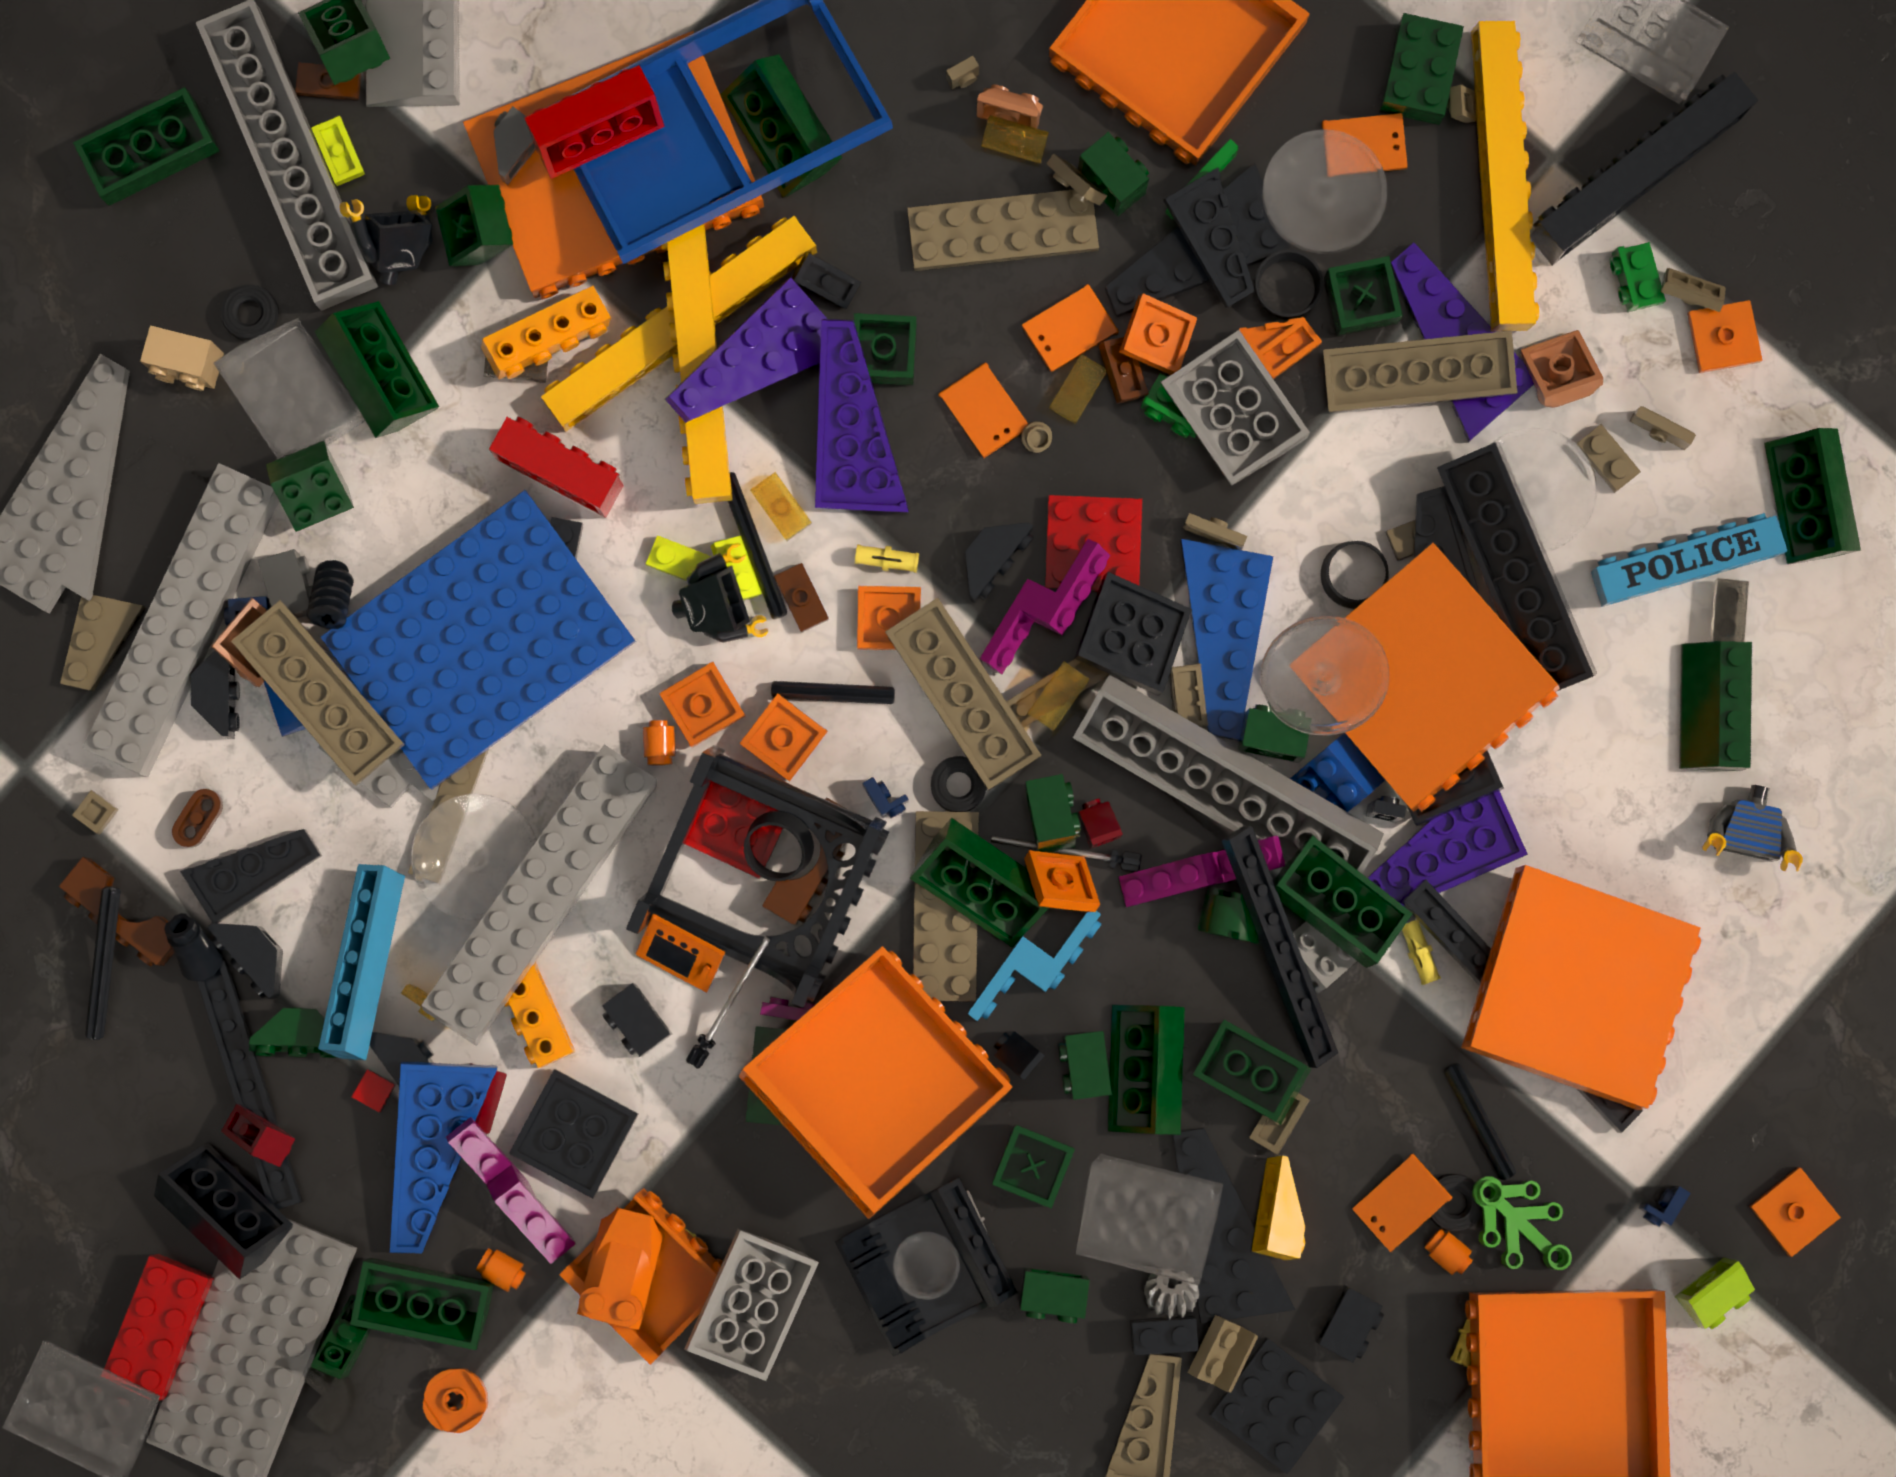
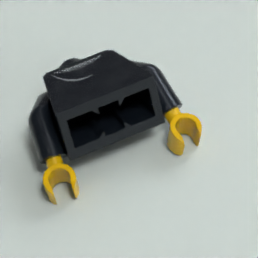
(392, 239)
(715, 602)

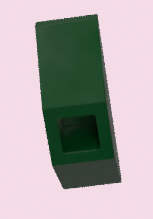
(290, 1031)
(341, 1345)

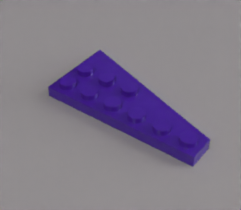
(1444, 312)
(763, 350)
(852, 445)
(1453, 849)

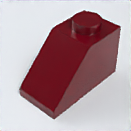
(1099, 823)
(258, 1135)

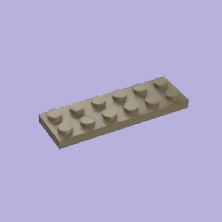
(1001, 230)
(1420, 371)
(317, 693)
(963, 694)
(943, 936)

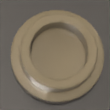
(1036, 436)

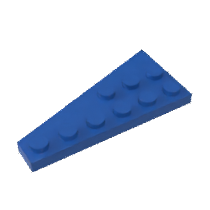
(1227, 611)
(430, 1106)

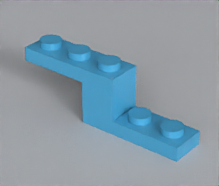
(1035, 965)

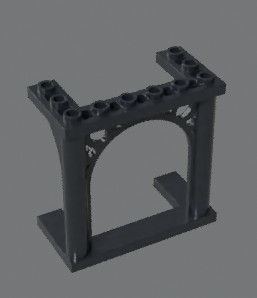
(795, 971)

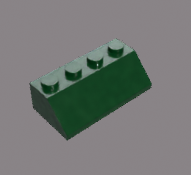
(777, 119)
(376, 368)
(1812, 495)
(1715, 705)
(979, 882)
(1340, 902)
(1146, 1069)
(421, 1303)

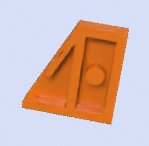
(1281, 343)

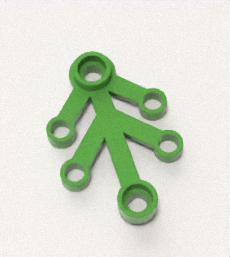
(1516, 1221)

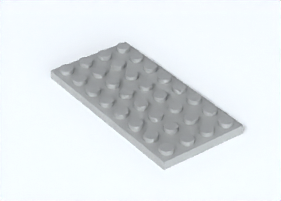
(252, 1356)

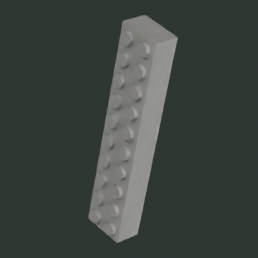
(286, 154)
(182, 620)
(1218, 776)
(539, 895)

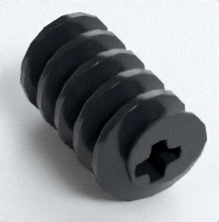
(330, 595)

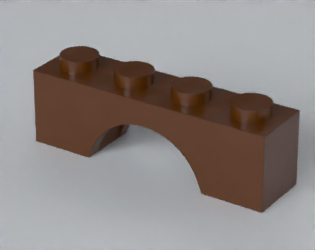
(84, 888)
(792, 897)

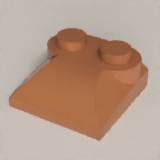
(1008, 105)
(1562, 369)
(228, 650)

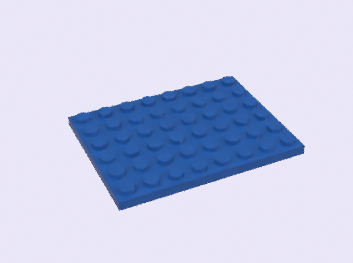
(478, 639)

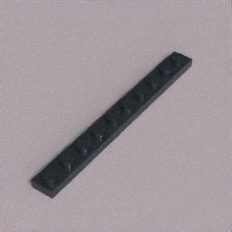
(1472, 956)

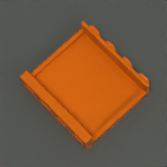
(678, 1285)

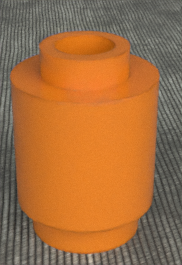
(659, 743)
(1449, 1252)
(501, 1270)

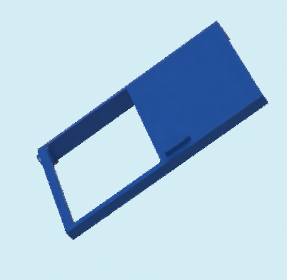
(673, 175)

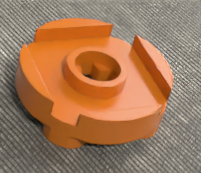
(437, 1395)

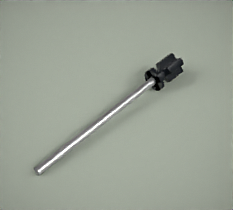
(1129, 860)
(699, 1053)

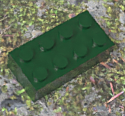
(146, 146)

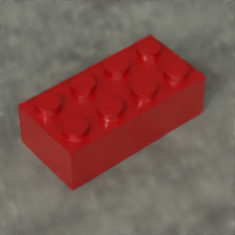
(594, 121)
(556, 466)
(159, 1323)

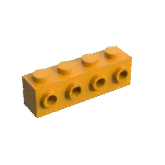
(546, 333)
(539, 1021)

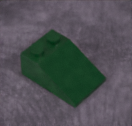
(344, 38)

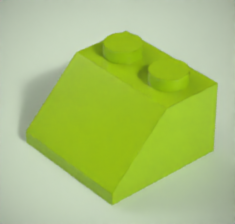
(1716, 1293)

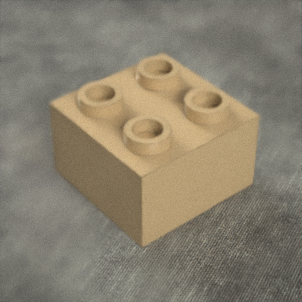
(181, 358)

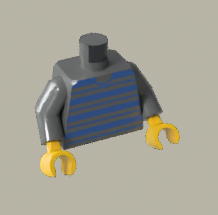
(1753, 830)

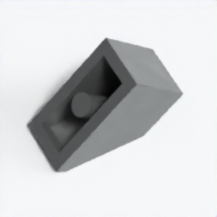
(512, 143)

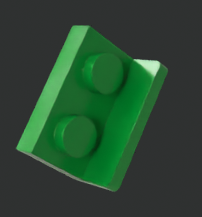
(1637, 277)
(1160, 407)

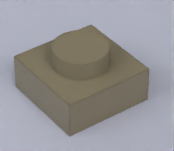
(963, 73)
(1462, 104)
(95, 812)

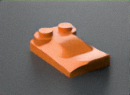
(621, 1269)

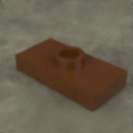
(315, 82)
(801, 597)

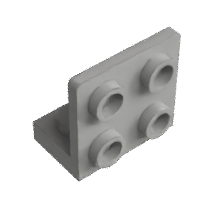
(1321, 957)

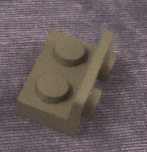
(1223, 1354)

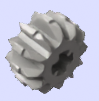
(1170, 1295)

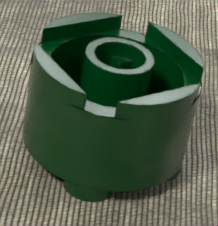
(1227, 916)

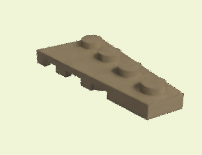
(1149, 1427)

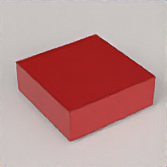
(373, 1090)

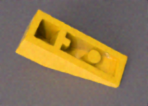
(1279, 1217)

